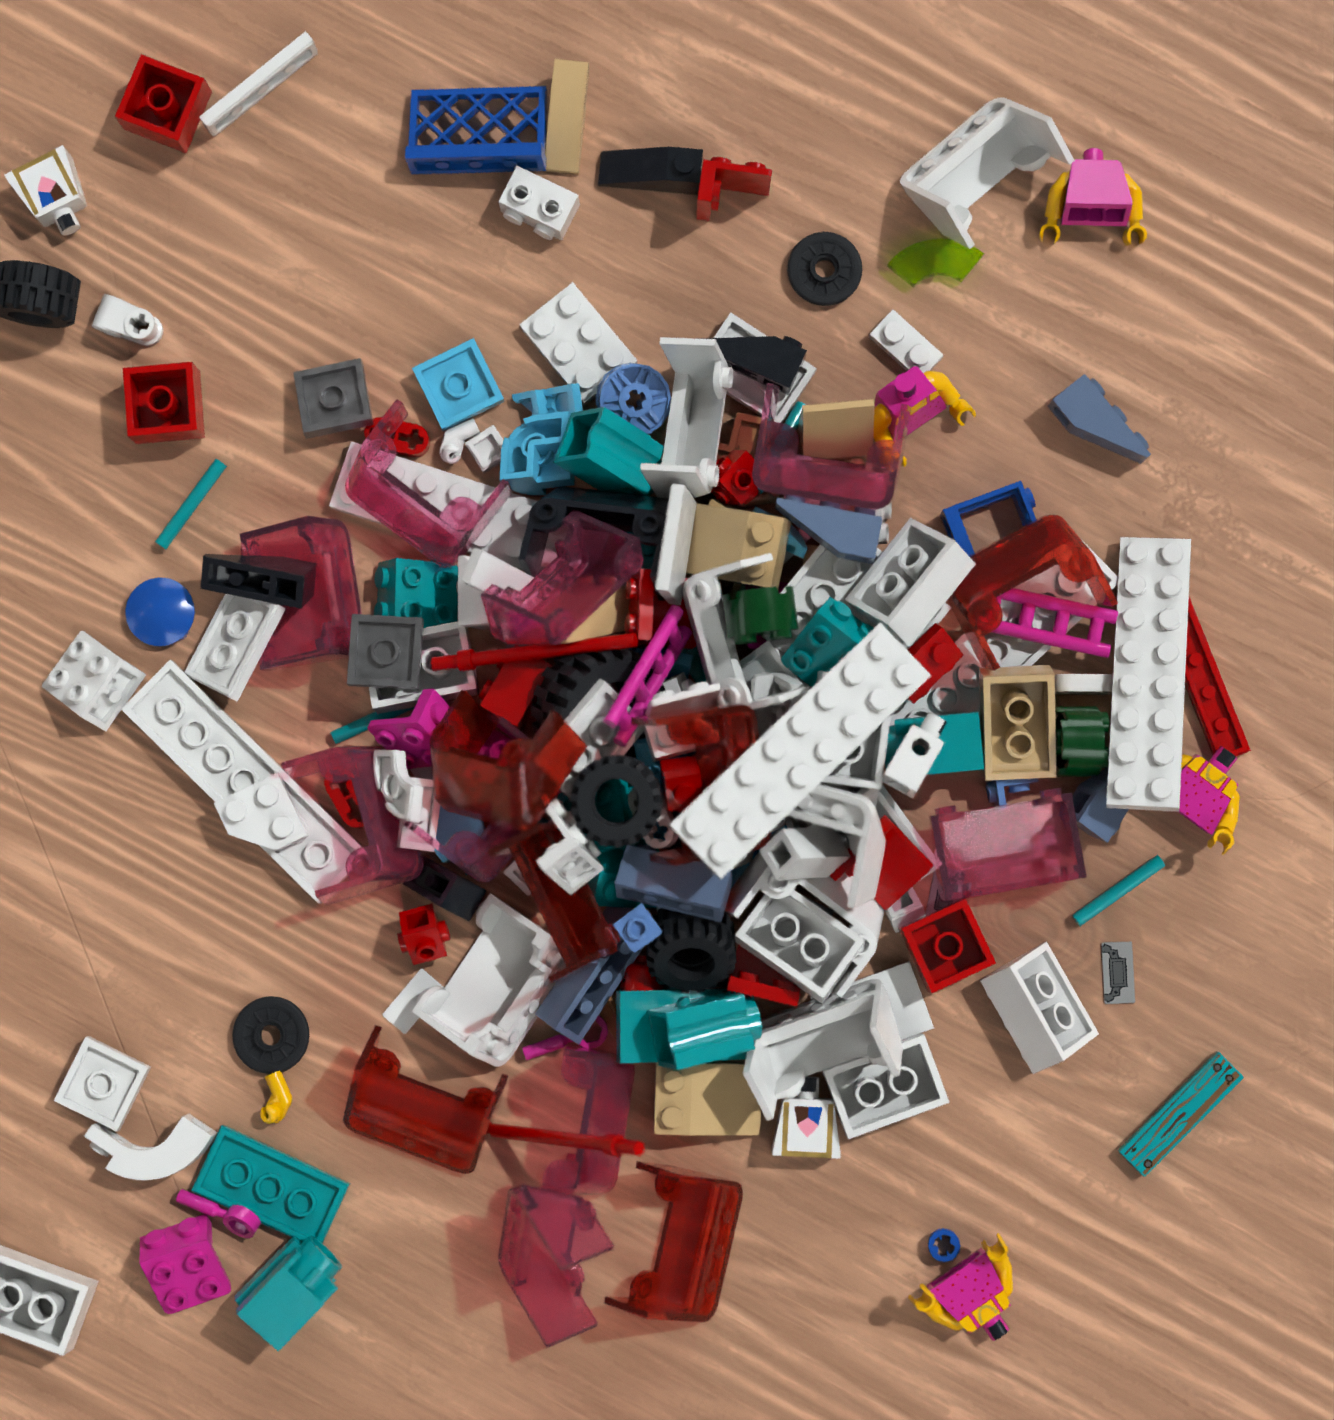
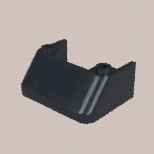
(624, 511)

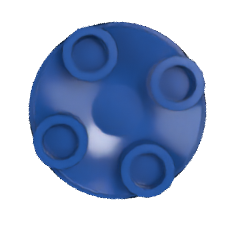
(160, 611)

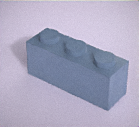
(679, 888)

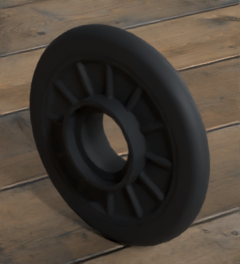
(830, 289)
(292, 1028)

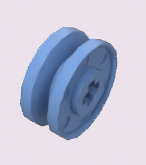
(640, 379)

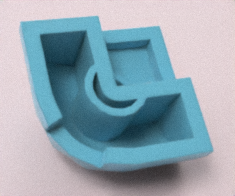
(530, 455)

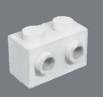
(538, 204)

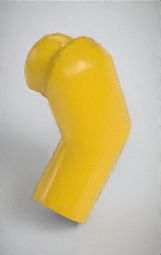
(279, 1100)

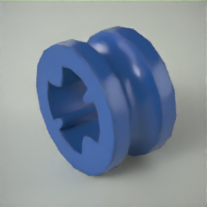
(954, 1240)

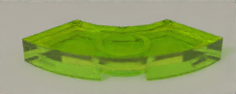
(934, 258)

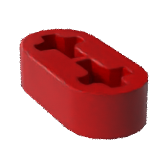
(406, 430)
(342, 804)

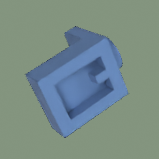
(996, 792)
(637, 928)

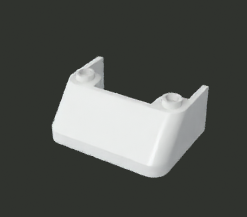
(976, 158)
(693, 417)
(716, 651)
(851, 815)
(864, 919)
(819, 1038)

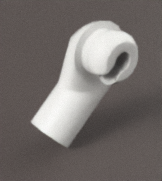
(454, 440)

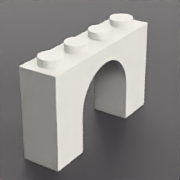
(804, 851)

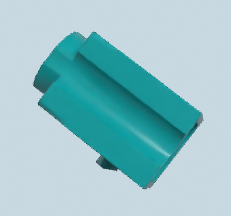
(607, 452)
(961, 744)
(704, 1029)
(288, 1290)

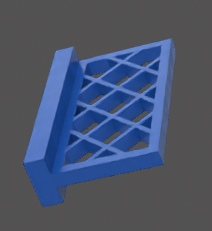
(471, 156)

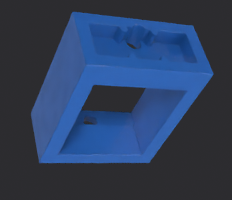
(951, 516)

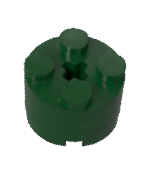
(760, 613)
(1081, 741)

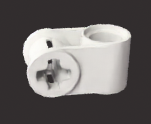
(124, 319)

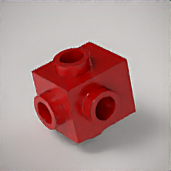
(735, 479)
(423, 941)

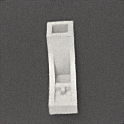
(178, 1151)

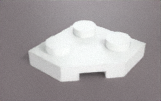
(263, 814)

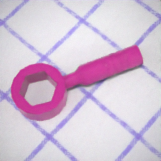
(560, 1041)
(237, 1219)

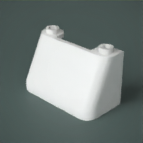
(496, 986)

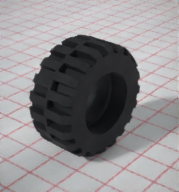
(573, 678)

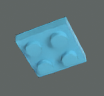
(458, 384)

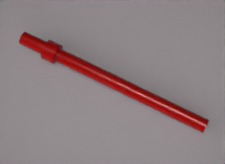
(469, 659)
(610, 1144)

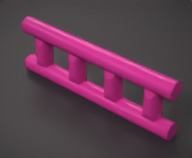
(1058, 636)
(635, 683)

